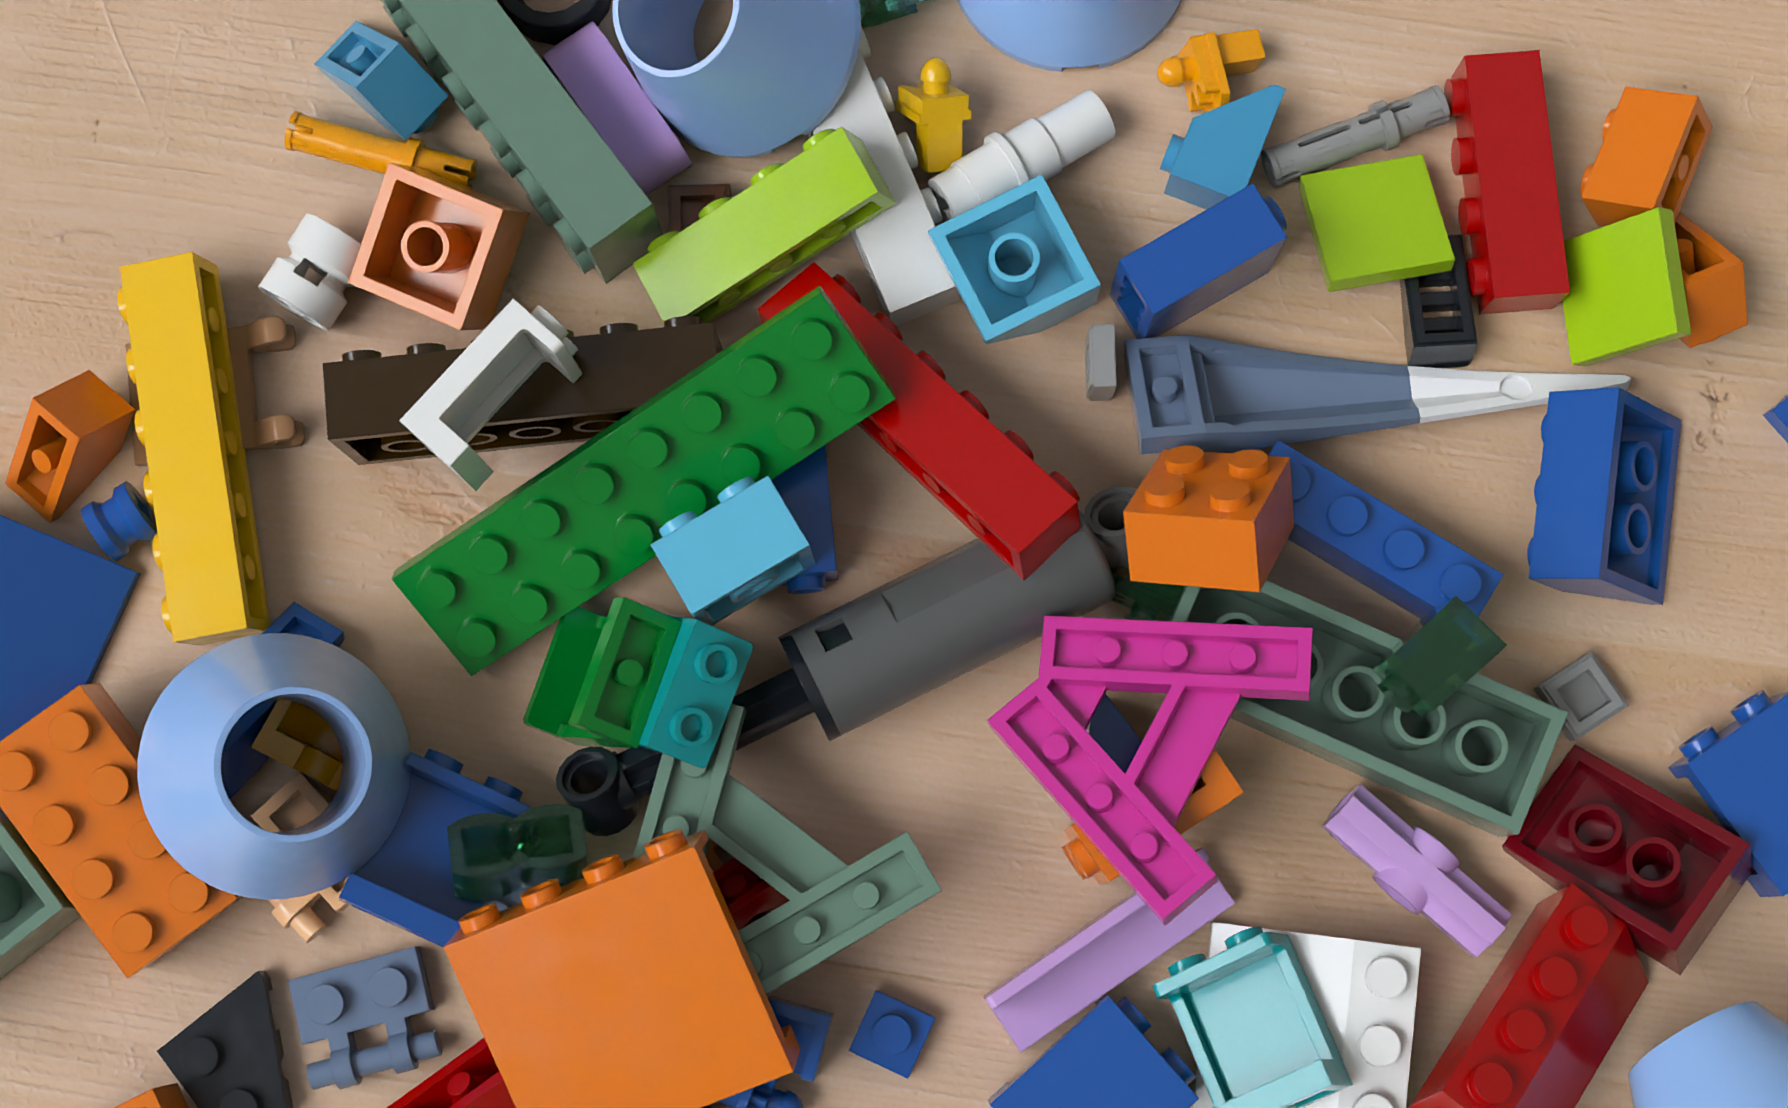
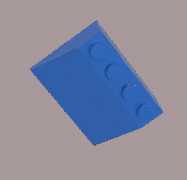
(53, 618)

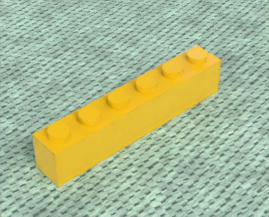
(193, 450)

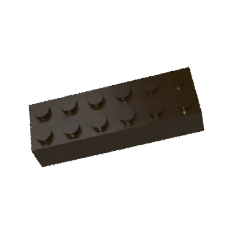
(619, 371)

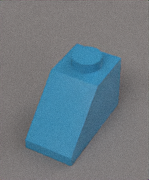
(383, 80)
(1220, 149)

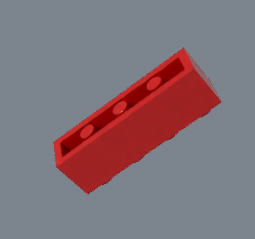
(1507, 182)

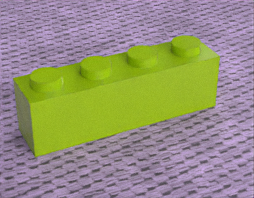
(765, 229)

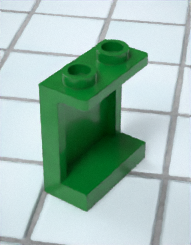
(602, 675)

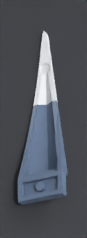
(1252, 396)

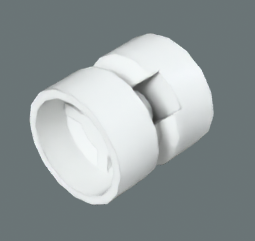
(328, 253)

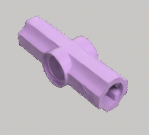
(1417, 871)

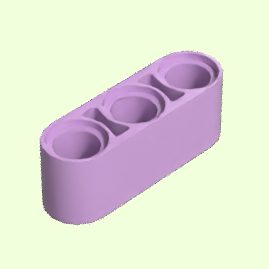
(617, 107)

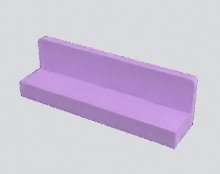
(1094, 962)

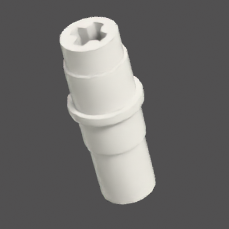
(1024, 153)

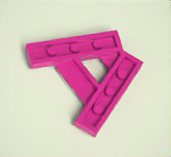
(1135, 812)

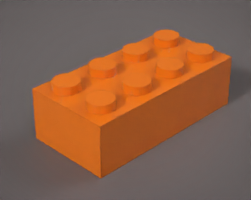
(80, 810)

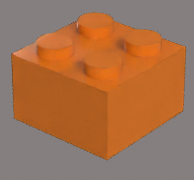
(438, 247)
(1210, 519)

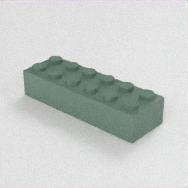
(533, 129)
(1467, 757)

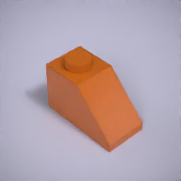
(1711, 283)
(67, 443)

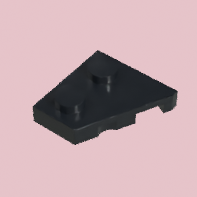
(232, 1052)

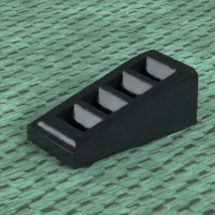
(1440, 340)

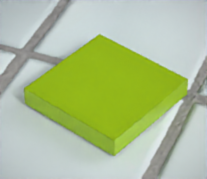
(1376, 223)
(1624, 288)

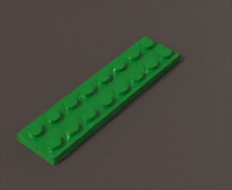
(603, 504)

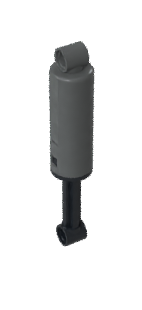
(887, 650)

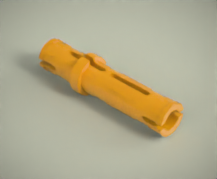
(372, 150)

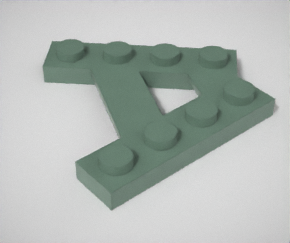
(828, 899)

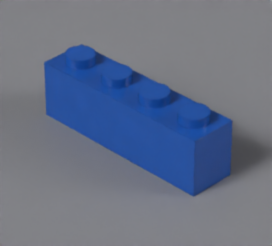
(1380, 543)

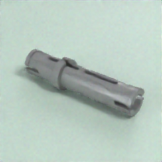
(1377, 128)

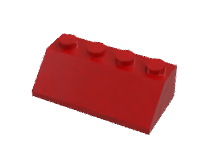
(1543, 1012)

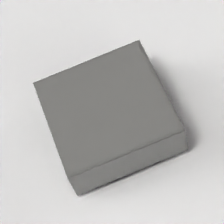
(1100, 362)
(1584, 693)

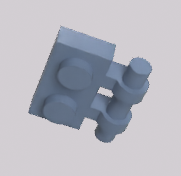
(360, 997)

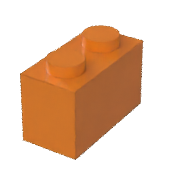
(1645, 155)

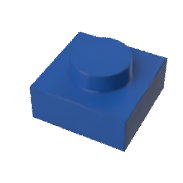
(892, 1034)

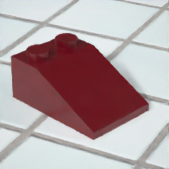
(1633, 854)

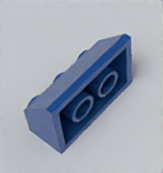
(1604, 495)

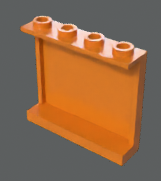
(622, 987)

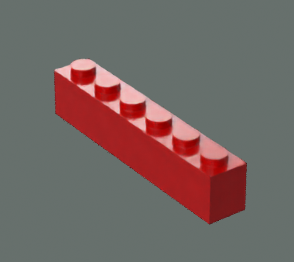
(949, 441)

